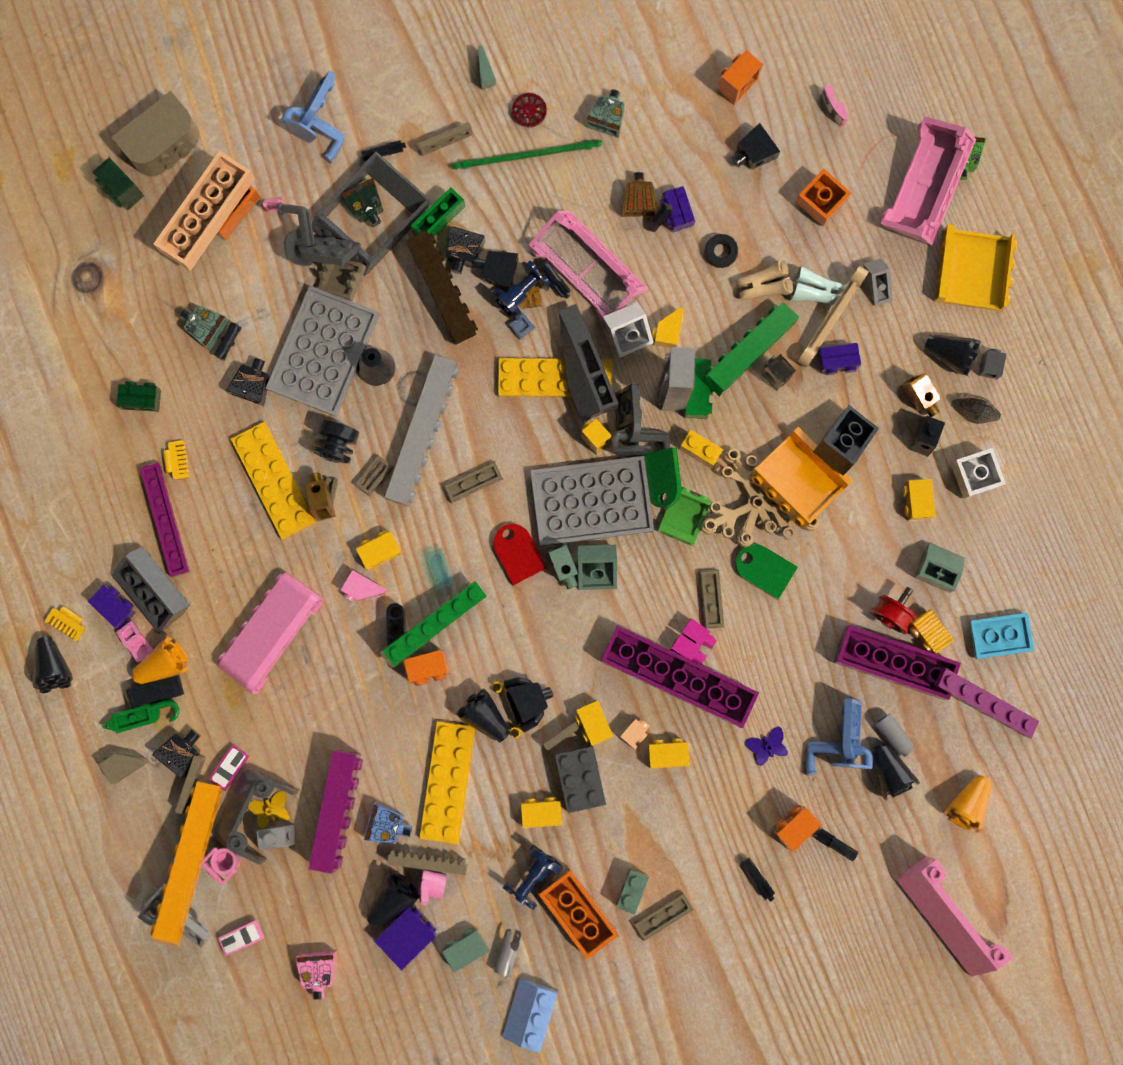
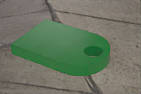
(663, 476)
(766, 571)

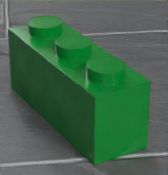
(439, 213)
(698, 404)

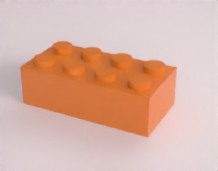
(578, 914)

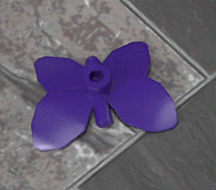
(768, 747)

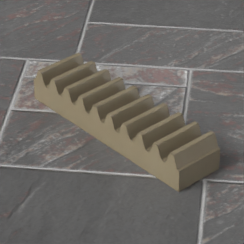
(427, 864)

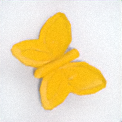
(269, 811)

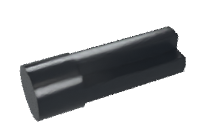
(660, 217)

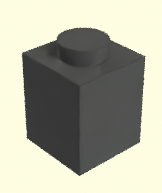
(992, 364)

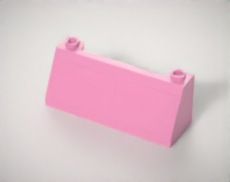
(930, 180)
(924, 889)

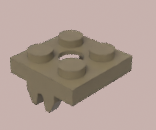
(331, 273)

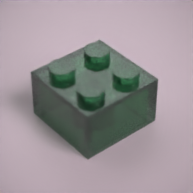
(117, 184)

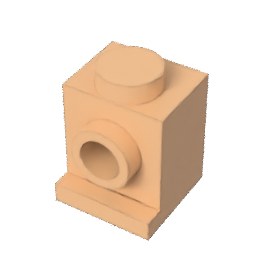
(635, 732)

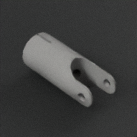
(507, 953)

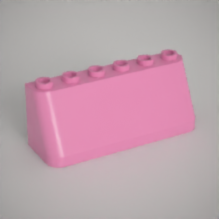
(269, 632)

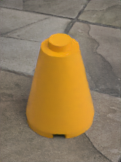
(162, 662)
(971, 804)

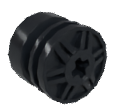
(335, 441)

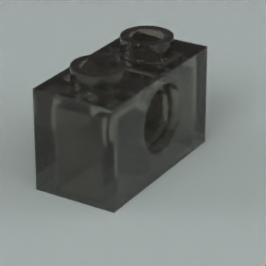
(778, 371)

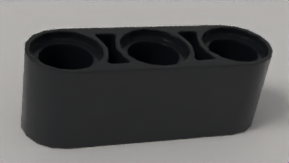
(392, 622)
(154, 691)

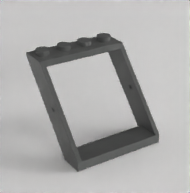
(394, 184)

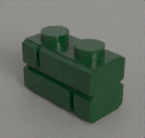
(138, 397)

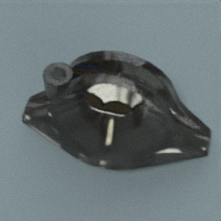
(976, 409)

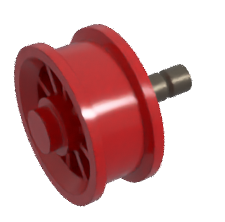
(894, 613)

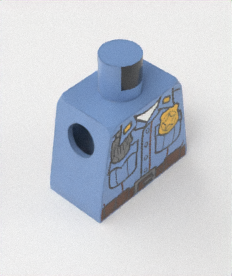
(386, 825)

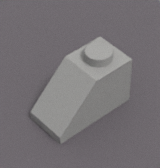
(878, 281)

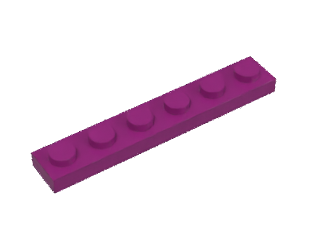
(165, 520)
(986, 703)

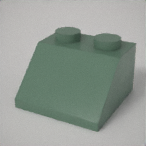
(597, 567)

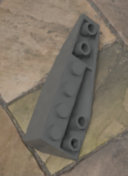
(584, 368)

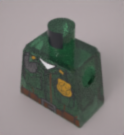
(364, 202)

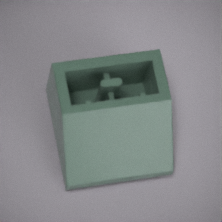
(940, 568)

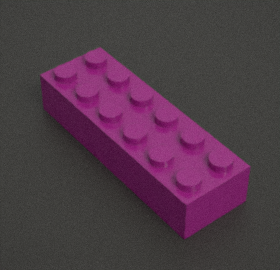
(893, 661)
(334, 811)

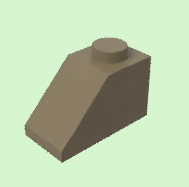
(120, 766)

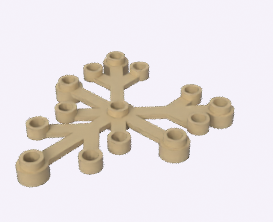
(731, 515)

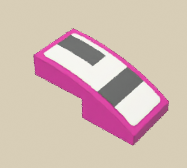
(228, 768)

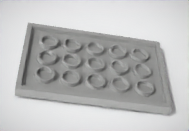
(322, 351)
(592, 501)

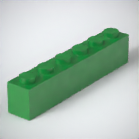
(748, 351)
(433, 624)

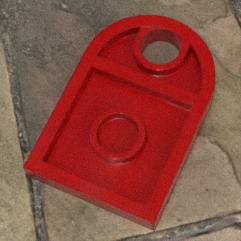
(519, 554)

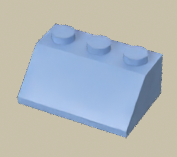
(530, 1015)

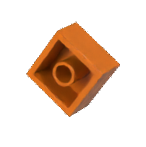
(739, 76)
(823, 197)
(427, 667)
(796, 827)

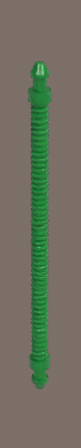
(465, 164)

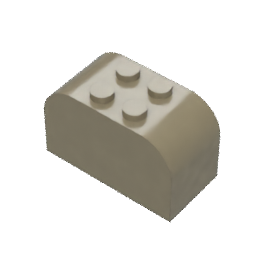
(158, 136)

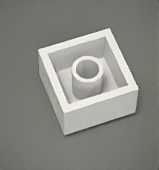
(628, 329)
(978, 473)

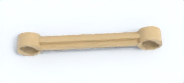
(833, 316)

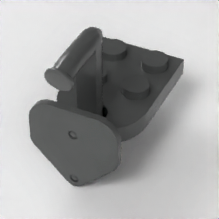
(305, 249)
(629, 425)

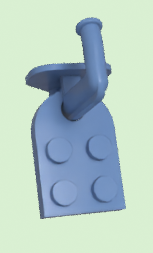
(308, 119)
(851, 741)

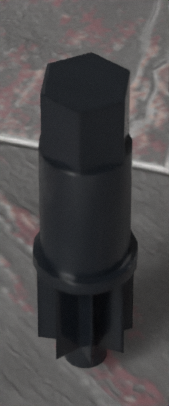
(384, 150)
(556, 281)
(836, 844)
(758, 879)

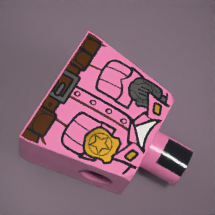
(316, 971)

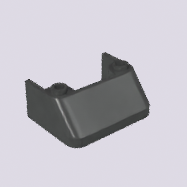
(249, 784)

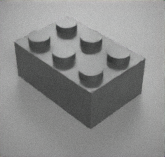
(580, 779)

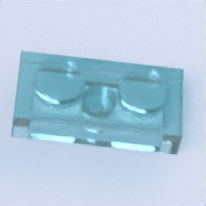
(439, 569)

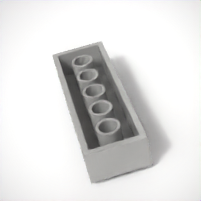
(677, 379)

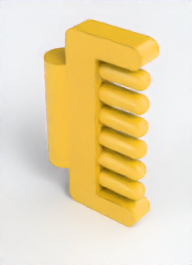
(171, 460)
(68, 618)

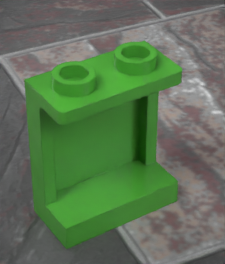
(685, 517)

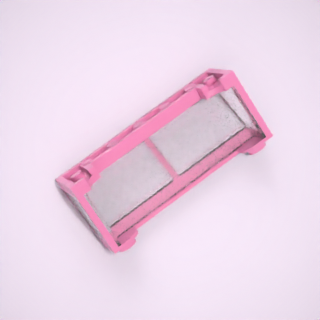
(587, 263)

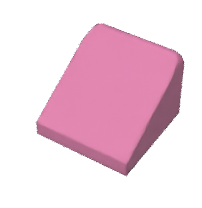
(271, 204)

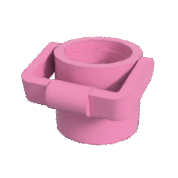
(222, 862)
(431, 885)

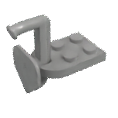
(196, 932)

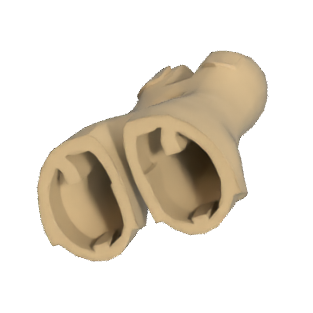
(776, 271)

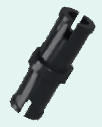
(227, 341)

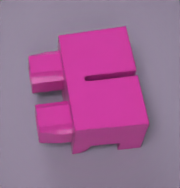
(697, 634)

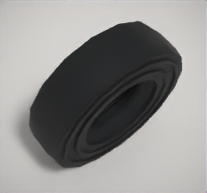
(718, 261)

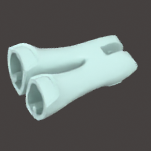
(808, 293)

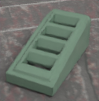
(486, 74)

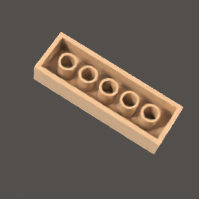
(204, 210)

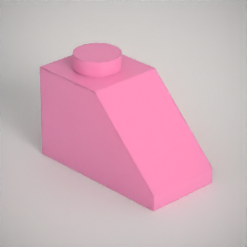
(361, 588)

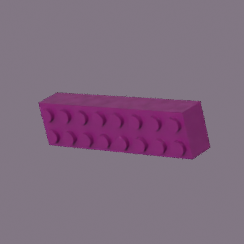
(679, 677)

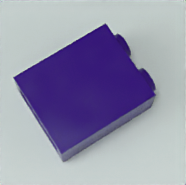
(406, 937)

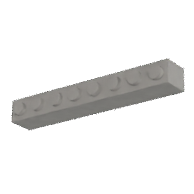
(421, 431)

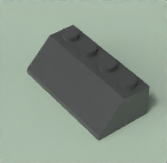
(150, 589)

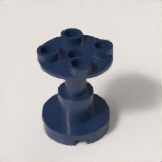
(515, 294)
(537, 871)

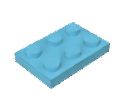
(1001, 636)

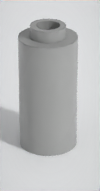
(895, 735)

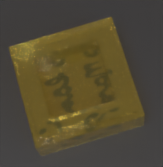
(532, 298)

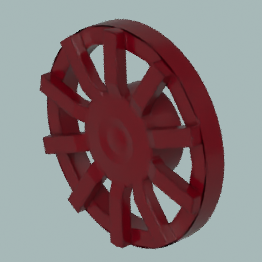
(529, 110)

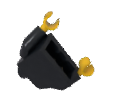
(525, 701)

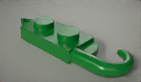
(140, 716)

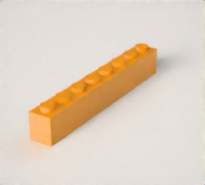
(187, 864)

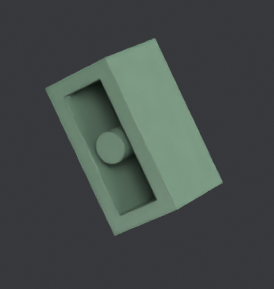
(632, 891)
(465, 950)

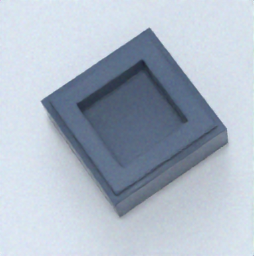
(521, 326)

